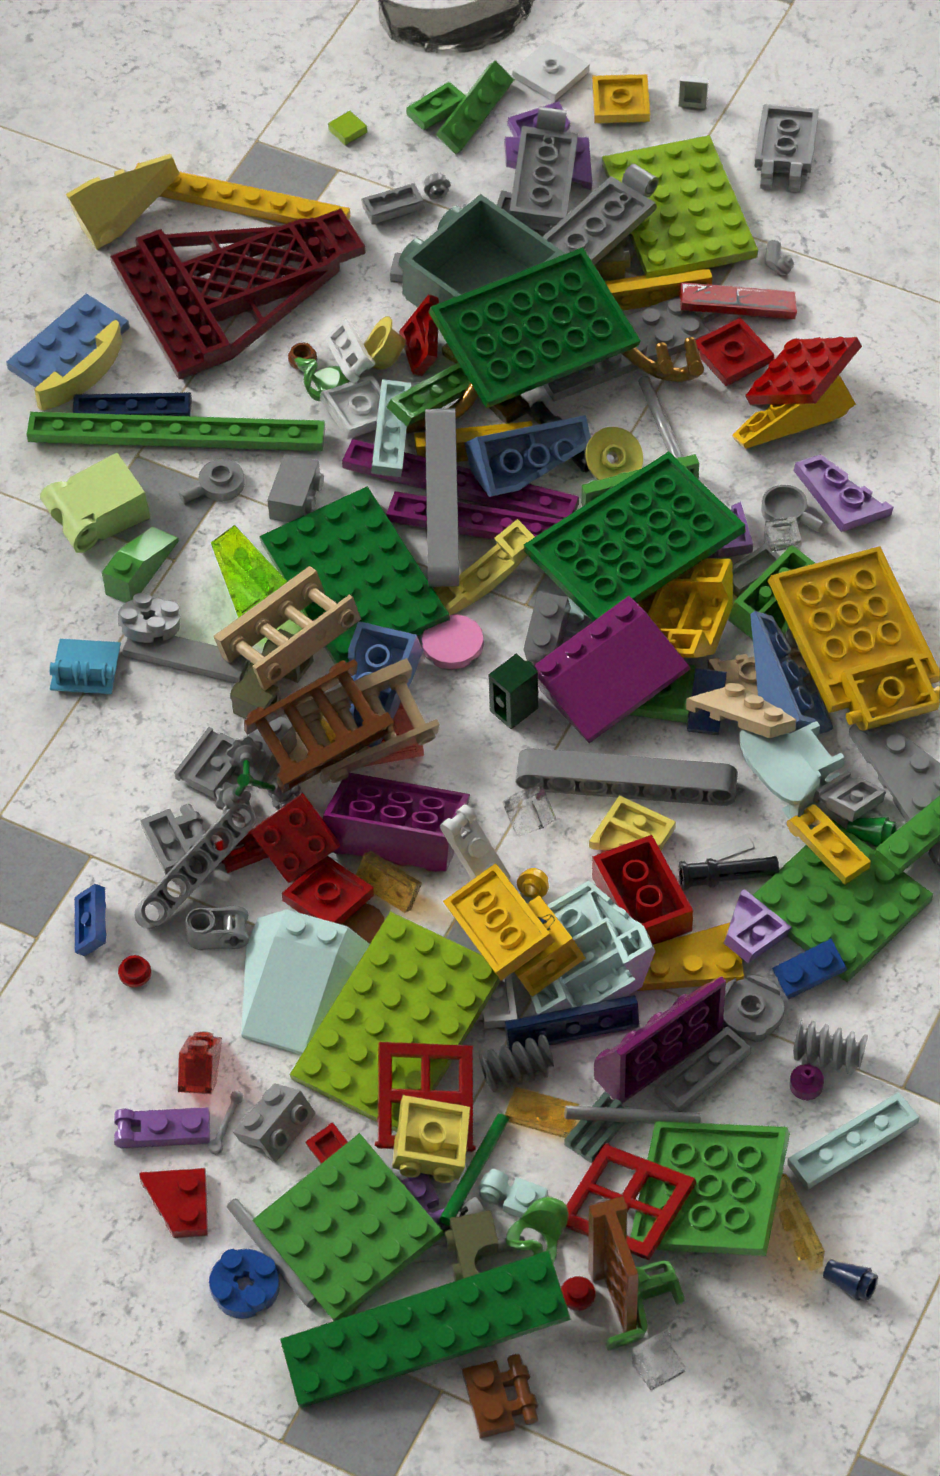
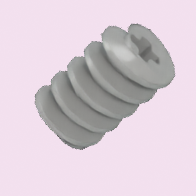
(829, 1047)

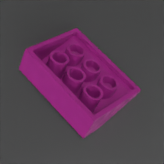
(609, 669)
(393, 820)
(662, 1042)

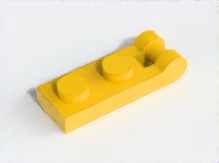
(829, 844)

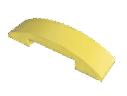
(59, 390)
(487, 570)

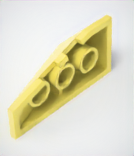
(114, 204)

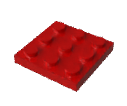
(803, 371)

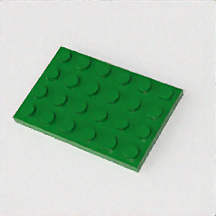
(534, 327)
(634, 537)
(360, 557)

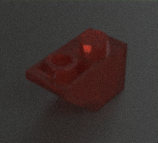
(199, 1063)

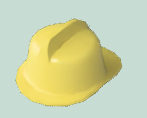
(384, 344)

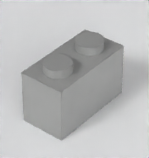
(294, 488)
(546, 625)

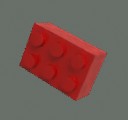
(645, 887)

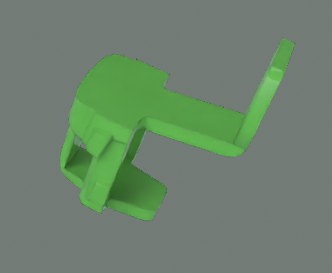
(649, 1287)

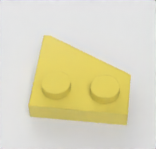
(629, 822)

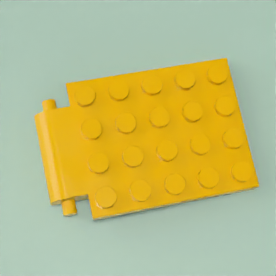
(859, 638)

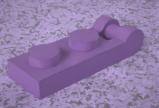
(162, 1127)

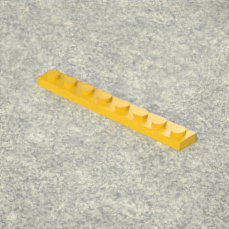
(245, 199)

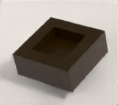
(511, 409)

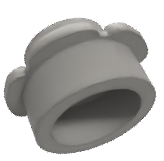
(436, 186)

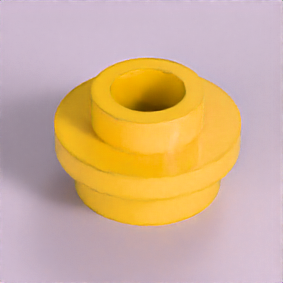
(533, 883)

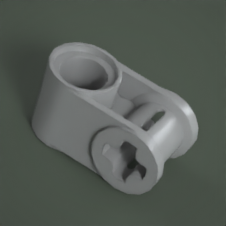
(218, 928)

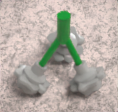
(248, 754)

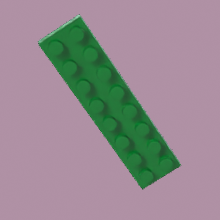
(424, 1329)

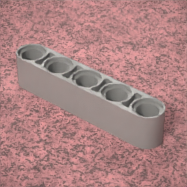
(208, 857)

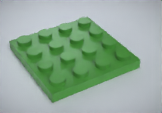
(854, 915)
(735, 1188)
(348, 1227)

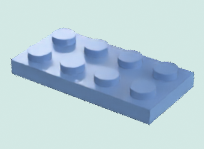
(64, 341)

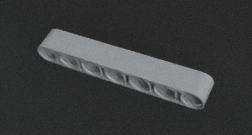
(442, 498)
(627, 776)

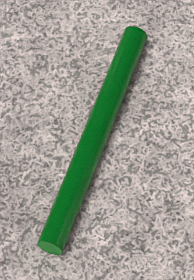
(474, 1169)

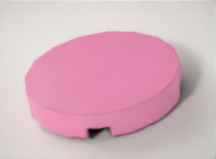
(453, 642)

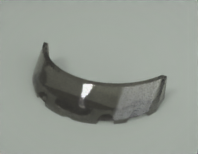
(456, 28)

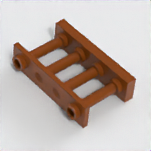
(345, 742)

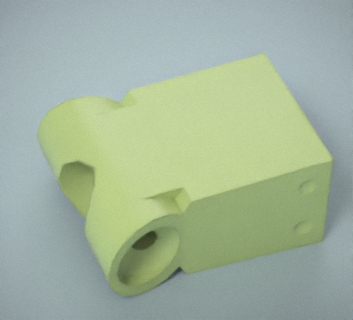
(96, 503)

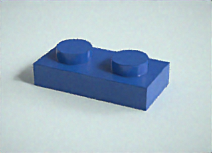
(90, 920)
(809, 969)

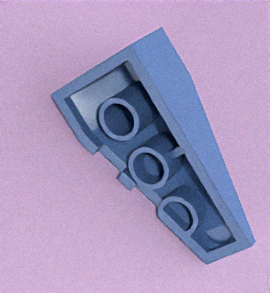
(517, 457)
(375, 649)
(780, 678)

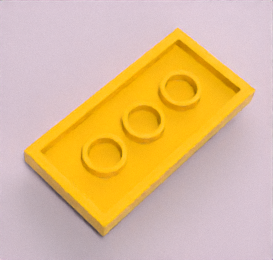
(499, 921)

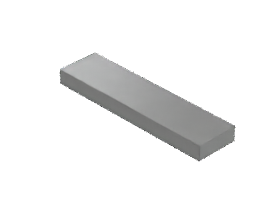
(187, 656)

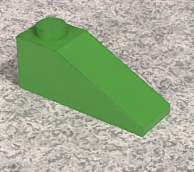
(137, 564)

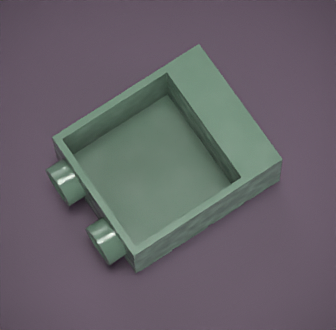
(470, 251)

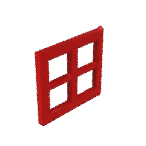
(387, 1095)
(644, 1169)

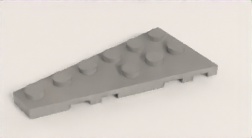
(903, 769)

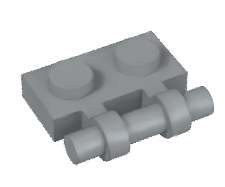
(166, 835)

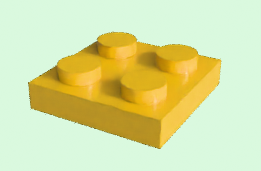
(621, 98)

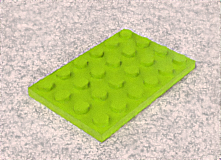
(696, 210)
(402, 991)

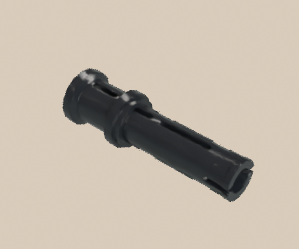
(713, 872)

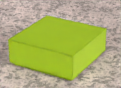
(347, 127)

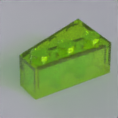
(245, 570)

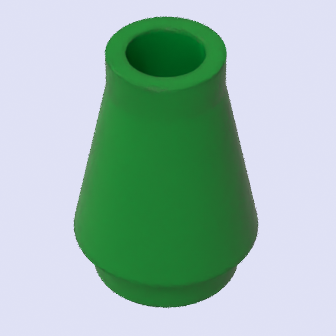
(872, 829)

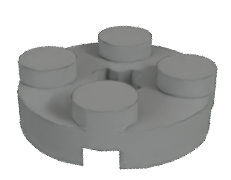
(149, 618)
(769, 1006)

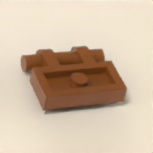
(489, 1400)

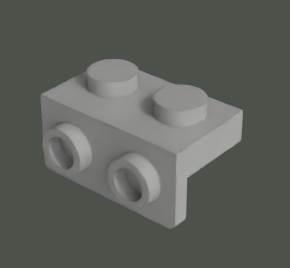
(275, 1120)

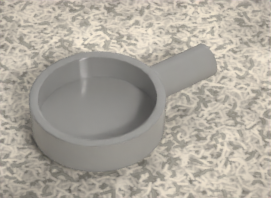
(217, 481)
(789, 501)

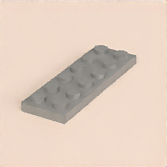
(653, 325)

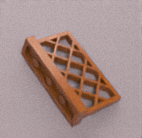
(611, 1258)

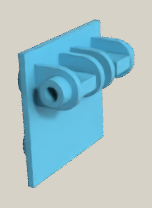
(85, 666)

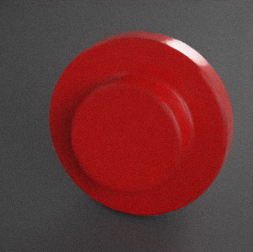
(134, 971)
(578, 1293)

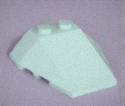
(614, 949)
(295, 976)

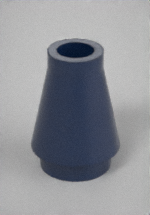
(853, 1279)

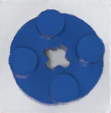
(239, 1264)

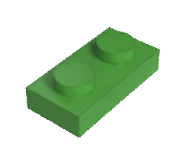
(435, 105)

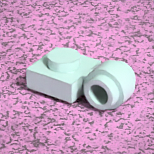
(517, 1198)

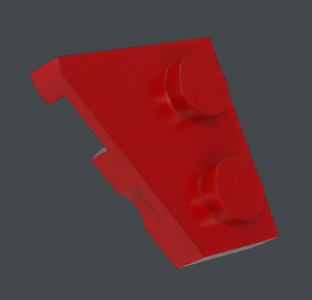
(421, 337)
(179, 1199)

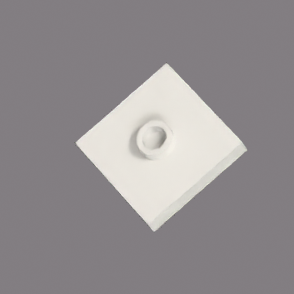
(551, 70)
(354, 406)

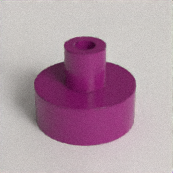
(806, 1082)

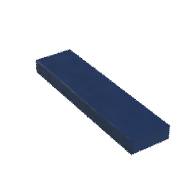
(134, 404)
(575, 1022)

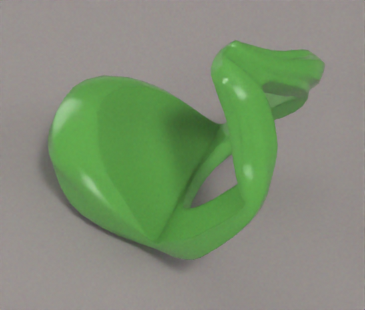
(323, 379)
(545, 1216)

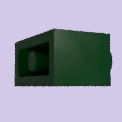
(513, 690)

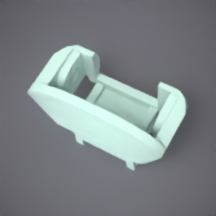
(791, 765)

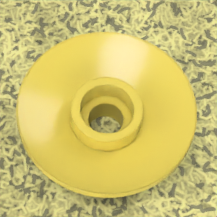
(620, 445)

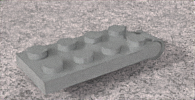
(544, 169)
(607, 214)

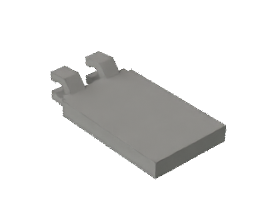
(785, 143)

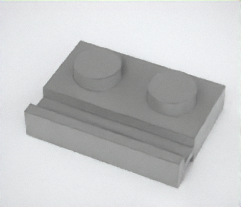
(207, 763)
(849, 796)

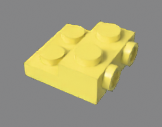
(431, 1139)

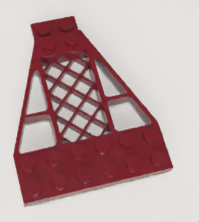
(188, 321)

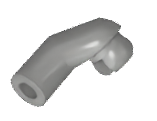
(775, 261)

